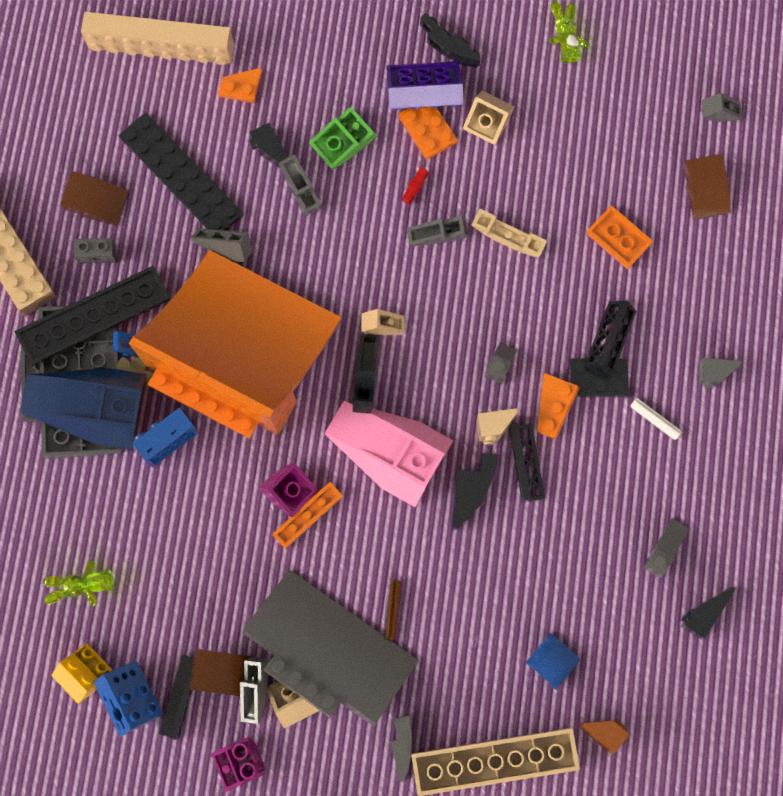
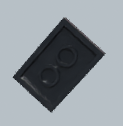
(595, 383)

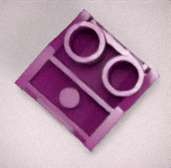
(238, 763)

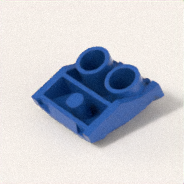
(553, 661)

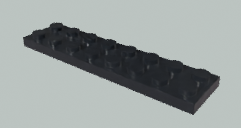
(180, 174)
(92, 315)

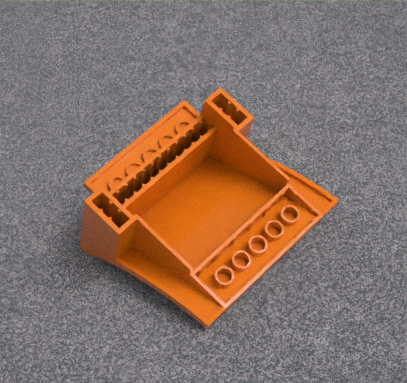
(234, 346)

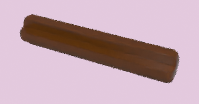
(393, 608)

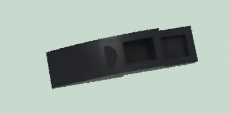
(452, 47)

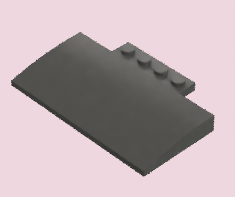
(90, 354)
(327, 651)

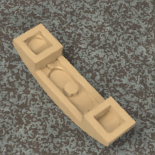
(508, 235)

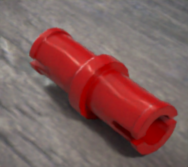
(415, 185)

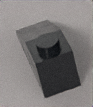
(267, 144)
(703, 617)

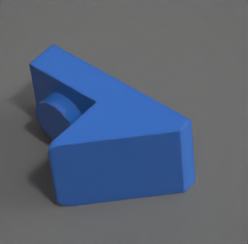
(121, 344)

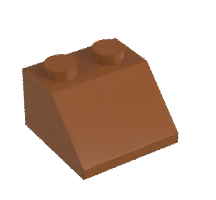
(606, 733)

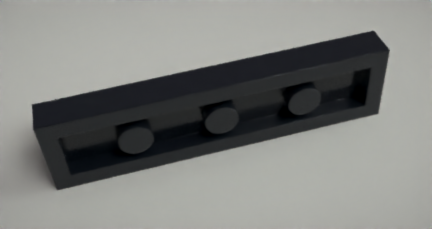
(615, 335)
(520, 461)
(178, 700)

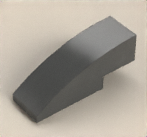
(300, 185)
(438, 231)
(253, 689)
(402, 746)

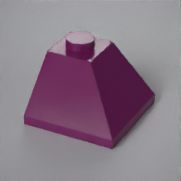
(289, 489)

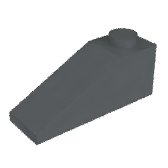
(229, 244)
(665, 548)

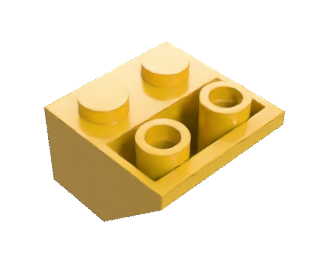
(79, 672)

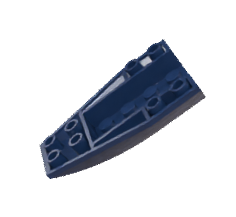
(87, 403)

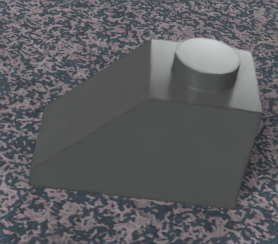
(721, 108)
(500, 363)
(714, 371)

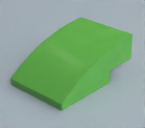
(342, 138)

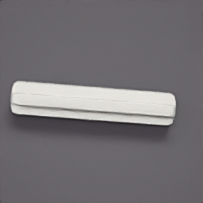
(655, 418)

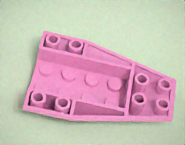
(390, 449)

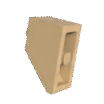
(382, 323)

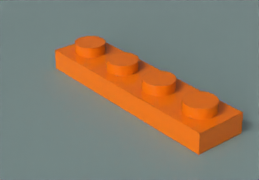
(307, 515)

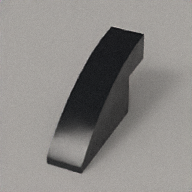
(366, 373)
(472, 489)

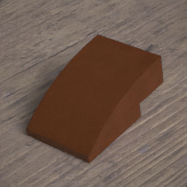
(707, 186)
(94, 198)
(217, 672)

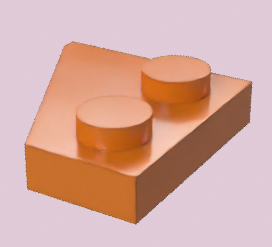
(241, 86)

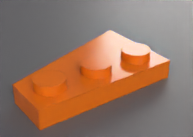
(555, 404)

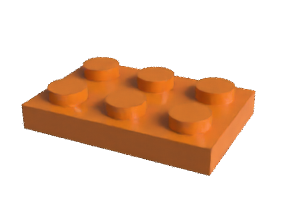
(428, 130)
(619, 237)

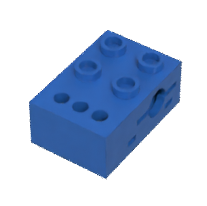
(164, 437)
(128, 698)

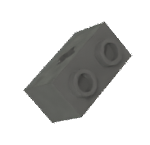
(95, 250)

